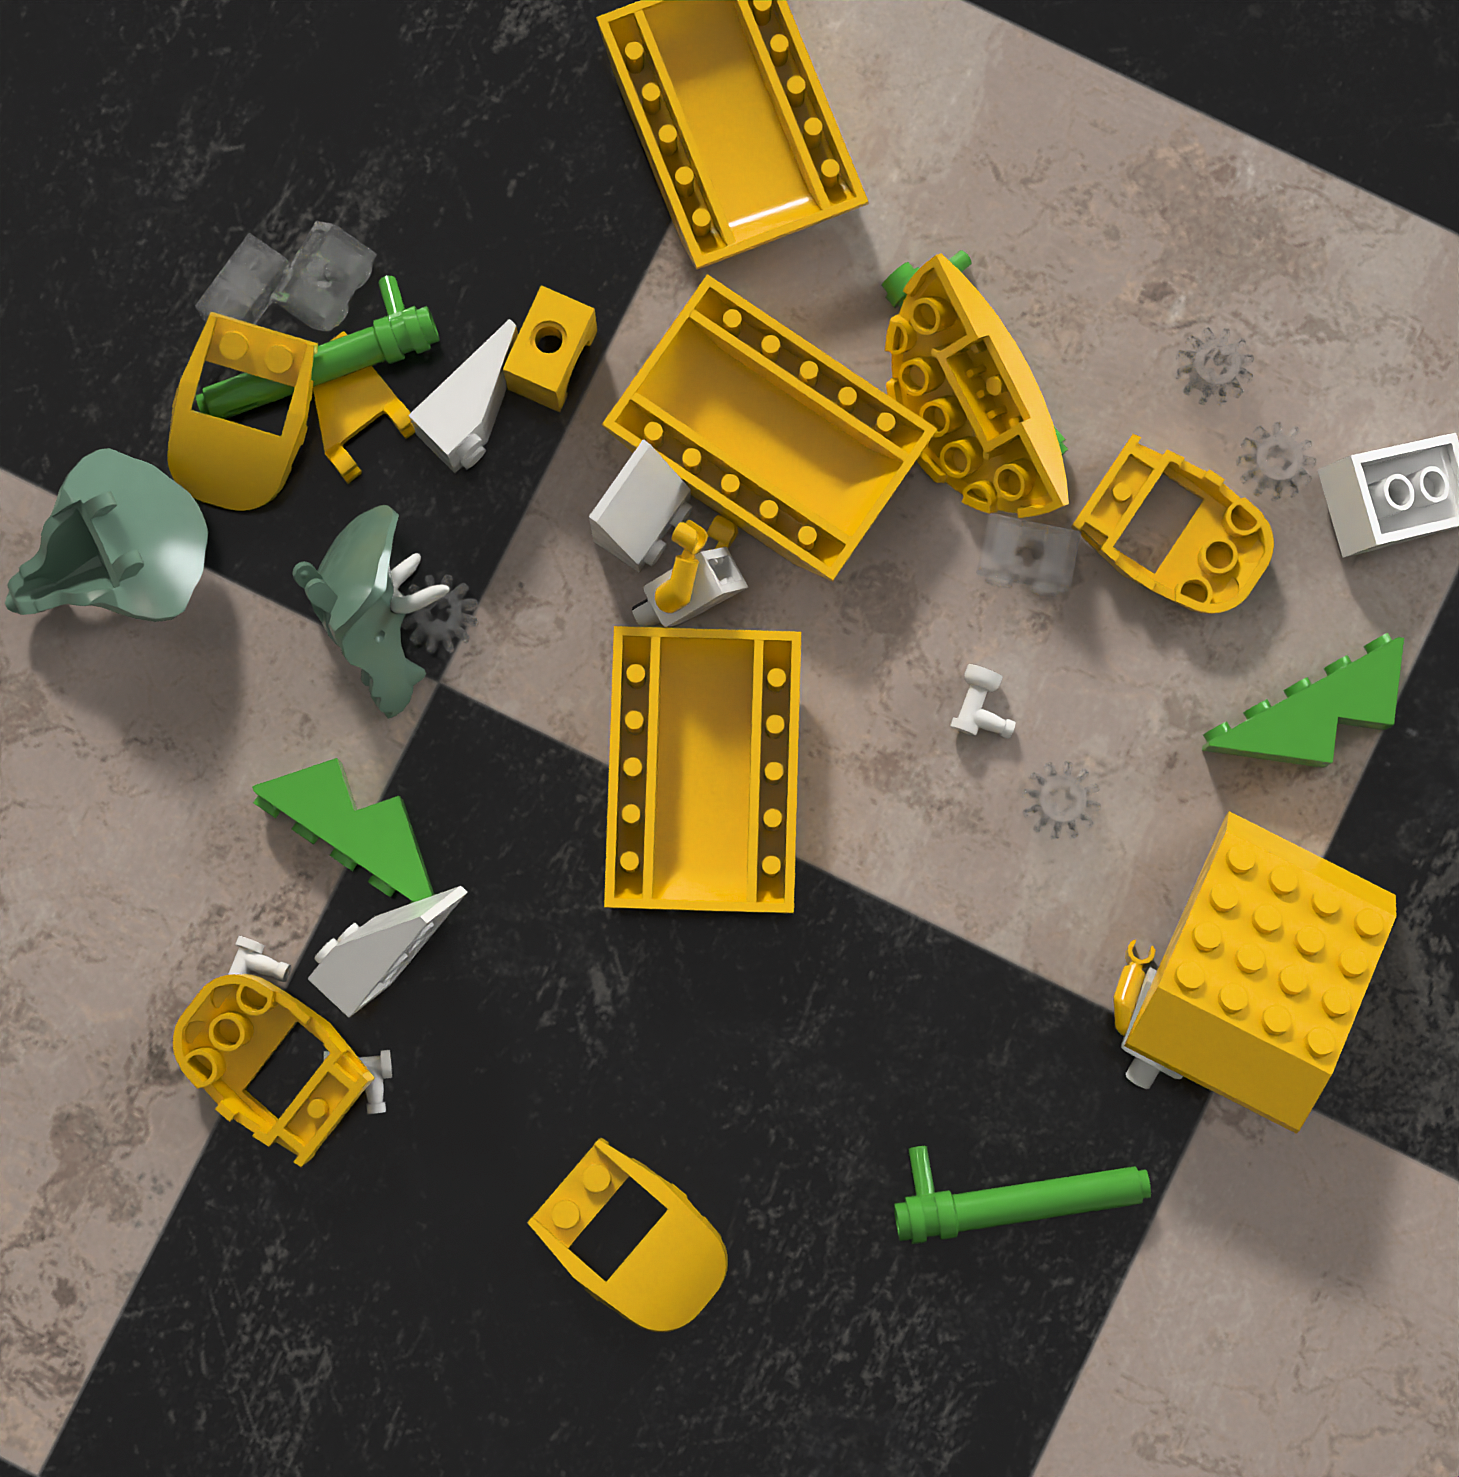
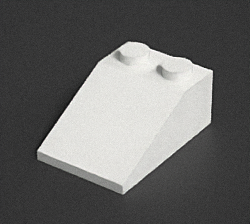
(463, 409)
(1393, 494)
(640, 509)
(374, 955)

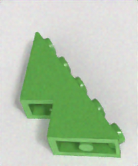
(1306, 722)
(372, 836)

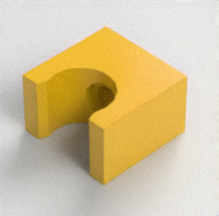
(545, 375)

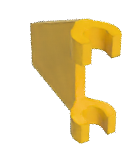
(351, 405)

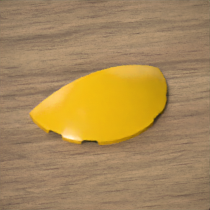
(973, 385)

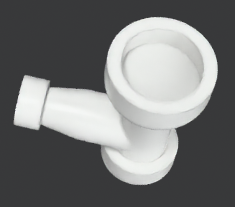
(971, 715)
(250, 958)
(380, 1068)

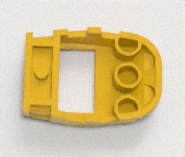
(228, 460)
(1215, 555)
(230, 1037)
(667, 1273)

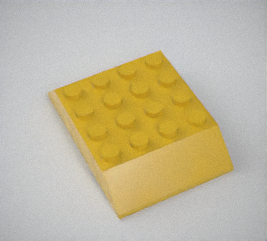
(730, 121)
(769, 429)
(703, 770)
(1264, 973)

